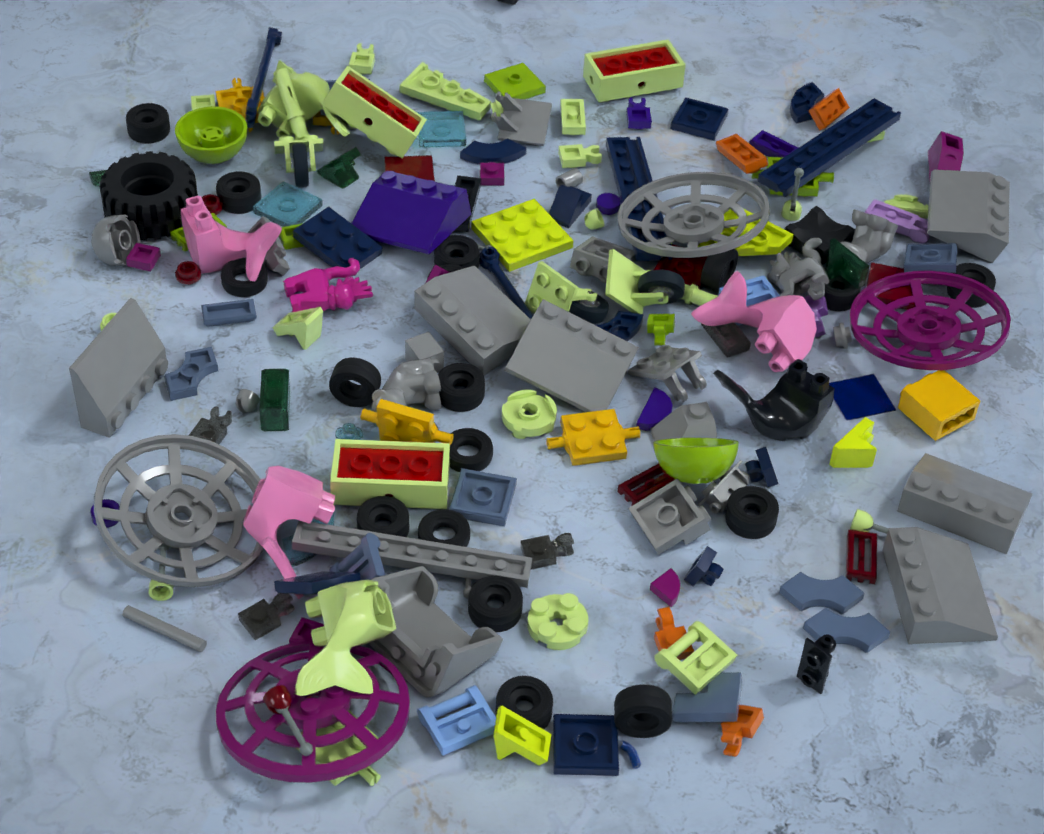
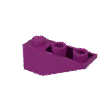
(946, 153)

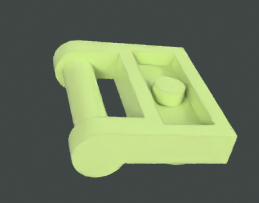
(703, 663)

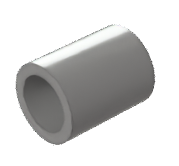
(570, 178)

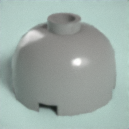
(114, 239)

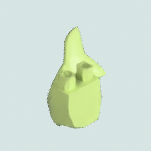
(310, 93)
(352, 617)

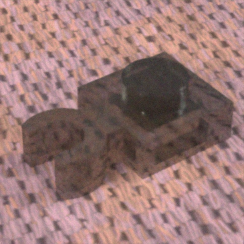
(213, 429)

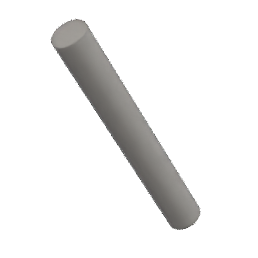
(164, 628)

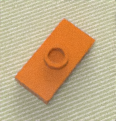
(829, 109)

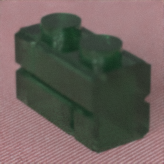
(275, 400)

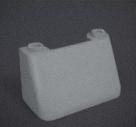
(427, 643)

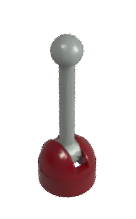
(279, 701)

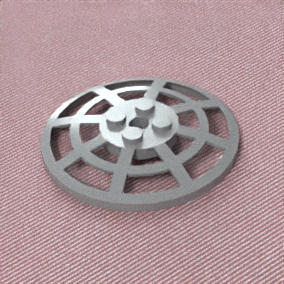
(693, 221)
(176, 499)

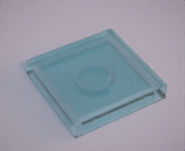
(442, 129)
(287, 205)

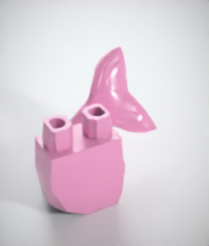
(215, 245)
(783, 322)
(283, 497)

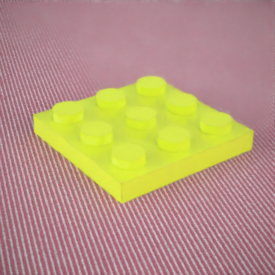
(522, 234)

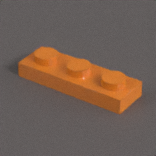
(742, 154)

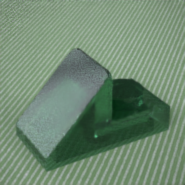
(341, 170)
(845, 263)

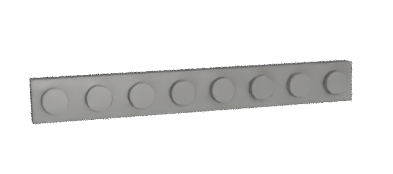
(413, 553)

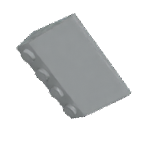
(970, 211)
(472, 316)
(571, 358)
(117, 370)
(964, 502)
(936, 588)

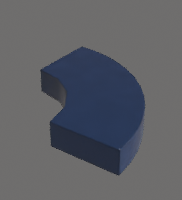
(804, 100)
(493, 152)
(623, 325)

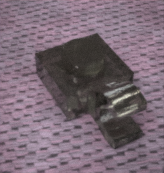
(545, 551)
(265, 617)

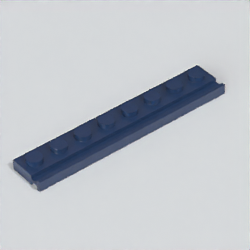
(829, 146)
(631, 173)

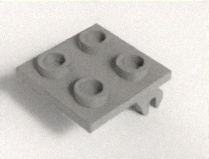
(522, 120)
(663, 366)

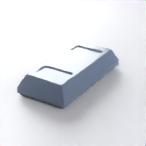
(228, 312)

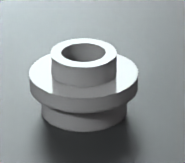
(842, 335)

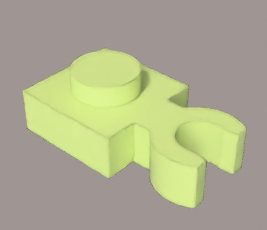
(363, 59)
(577, 156)

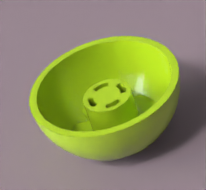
(211, 134)
(696, 458)

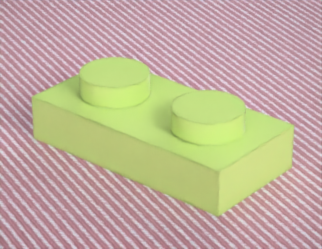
(573, 116)

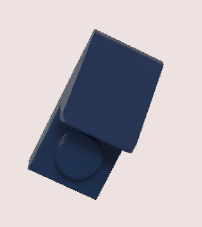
(569, 205)

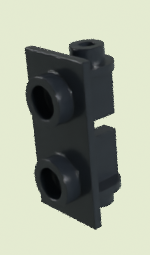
(816, 662)

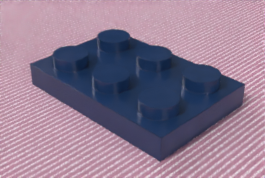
(336, 240)

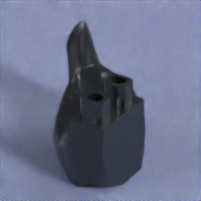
(791, 407)

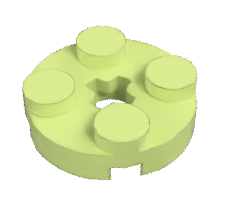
(523, 425)
(562, 607)

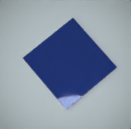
(861, 397)

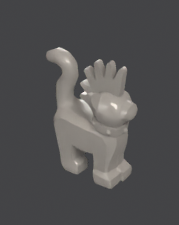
(800, 276)

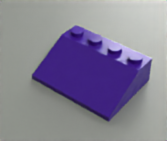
(411, 211)

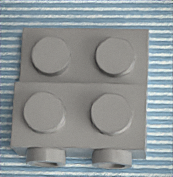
(593, 255)
(671, 516)

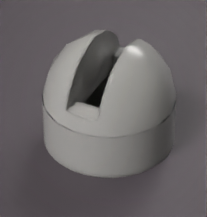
(247, 400)

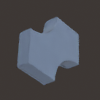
(185, 380)
(808, 592)
(861, 631)

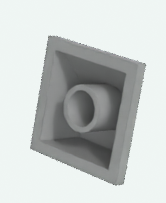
(686, 422)

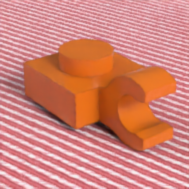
(669, 633)
(746, 726)

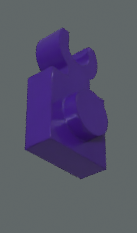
(638, 115)

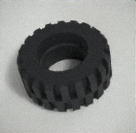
(149, 191)

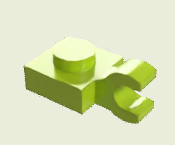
(661, 326)

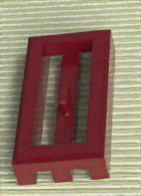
(650, 486)
(860, 574)

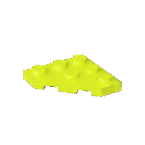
(768, 242)

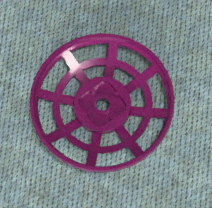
(916, 323)
(311, 715)

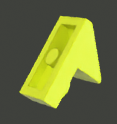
(855, 447)
(521, 736)

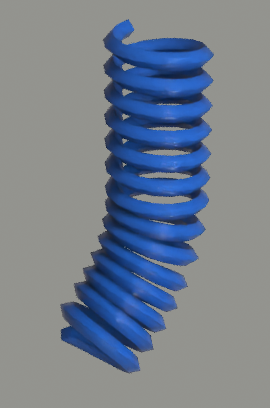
(634, 761)

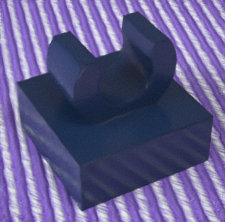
(762, 469)
(704, 568)

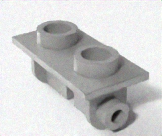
(717, 494)

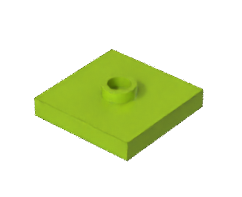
(516, 81)

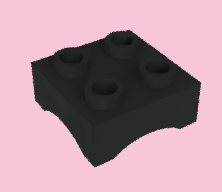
(818, 225)

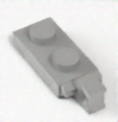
(274, 256)

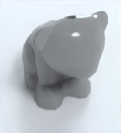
(871, 236)
(410, 384)

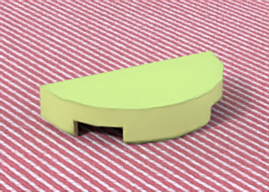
(910, 204)

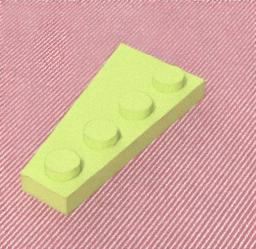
(438, 91)

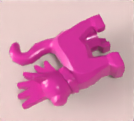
(319, 293)

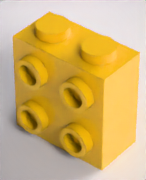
(938, 404)

